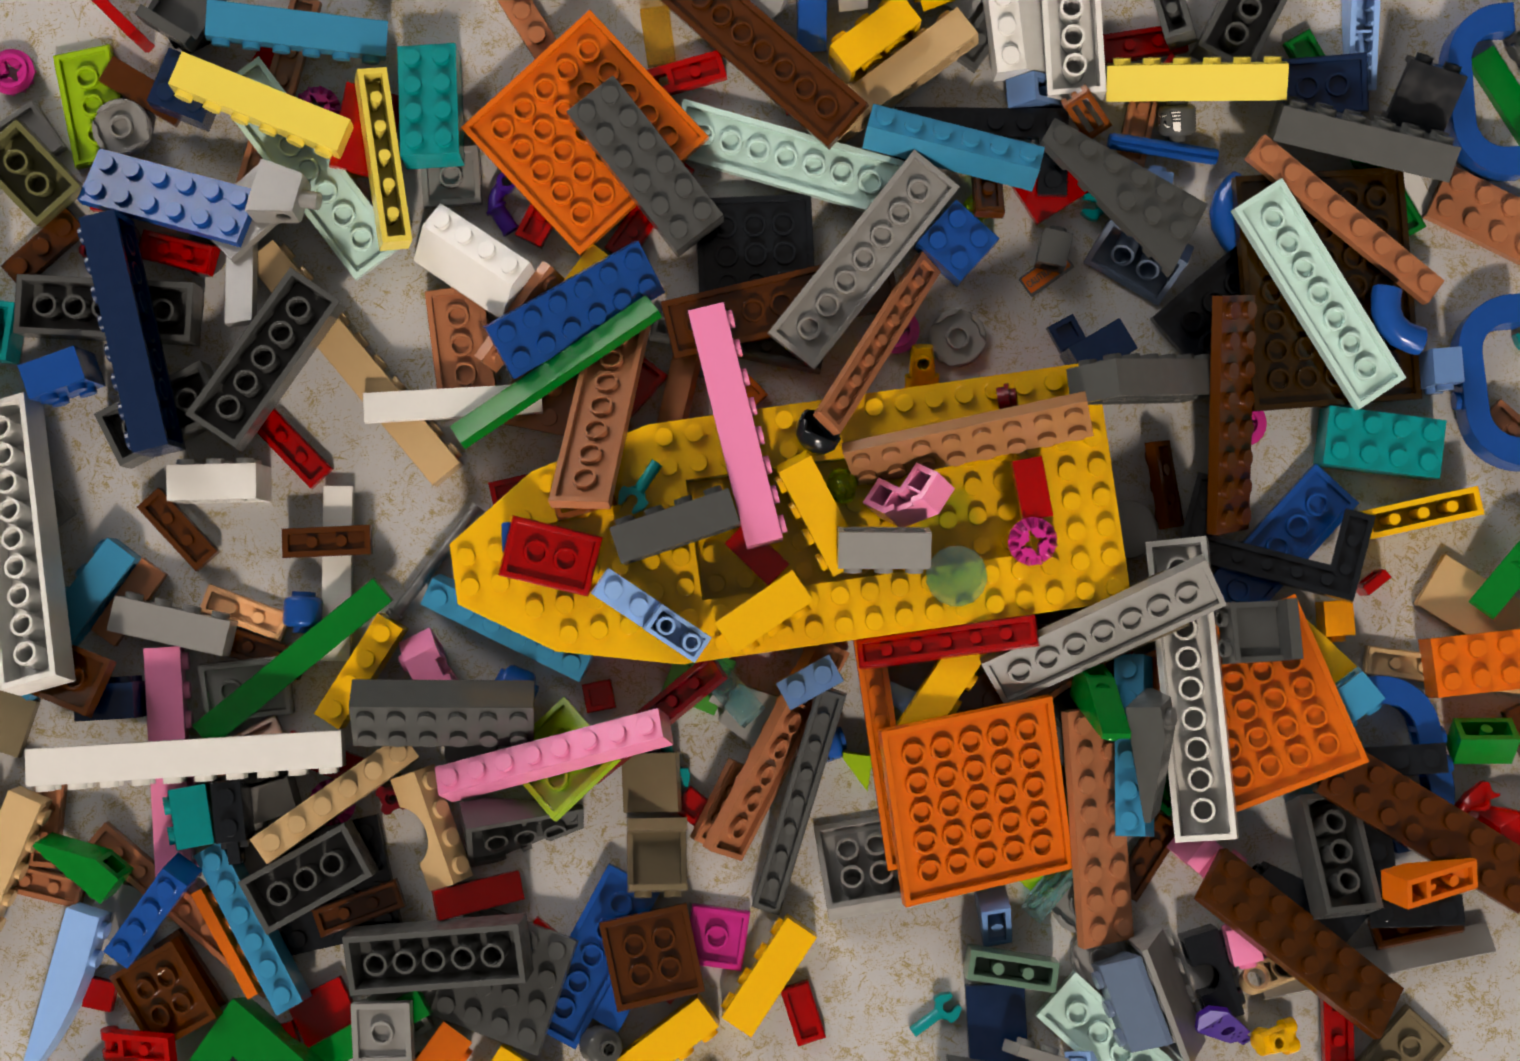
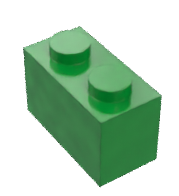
(1482, 740)

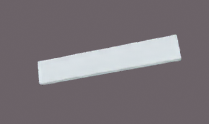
(431, 404)
(337, 570)

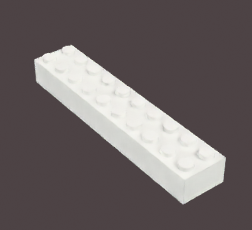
(32, 587)
(1193, 678)
(184, 758)

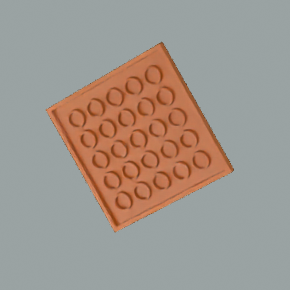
(546, 156)
(1284, 724)
(976, 799)

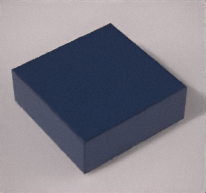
(1065, 333)

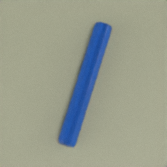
(1162, 148)

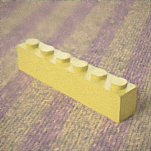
(1197, 80)
(260, 105)
(383, 159)

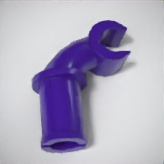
(497, 207)

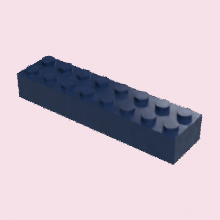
(131, 334)

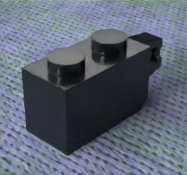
(233, 817)

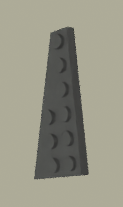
(1135, 199)

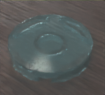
(956, 576)

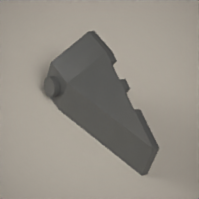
(1152, 734)
(505, 825)

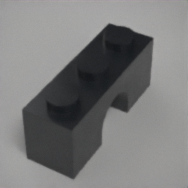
(1207, 946)

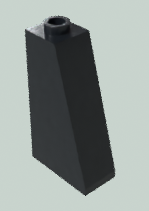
(1295, 890)

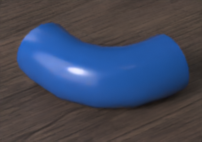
(1220, 216)
(1392, 323)

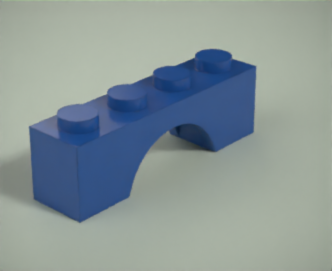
(152, 910)

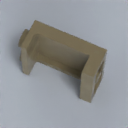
(656, 856)

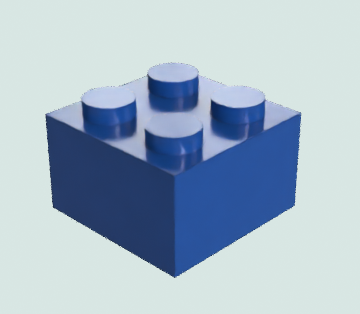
(957, 242)
(62, 376)

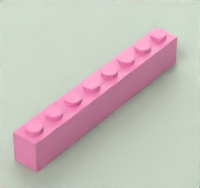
(735, 425)
(167, 720)
(554, 755)

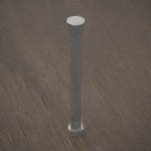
(434, 563)

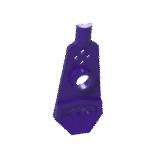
(1221, 1025)

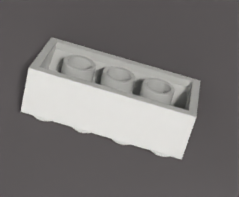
(1014, 37)
(1073, 48)
(471, 261)

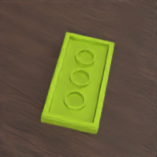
(82, 97)

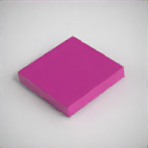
(719, 935)

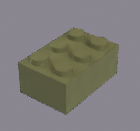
(34, 175)

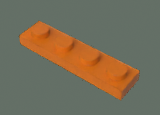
(226, 941)

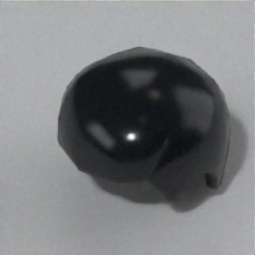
(814, 435)

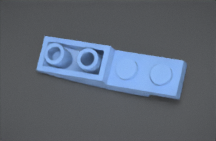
(651, 615)

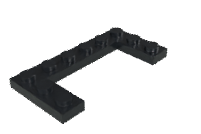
(1013, 124)
(1334, 580)
(1410, 760)

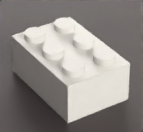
(218, 481)

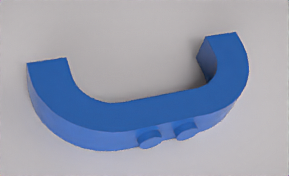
(1477, 153)
(1471, 397)
(1422, 728)

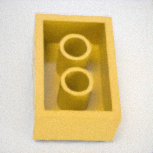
(872, 39)
(765, 613)

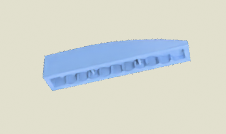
(1361, 33)
(69, 975)

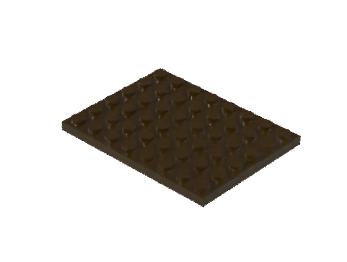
(1285, 360)

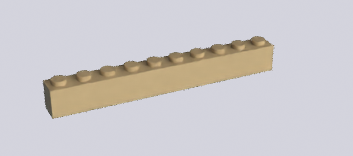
(367, 374)

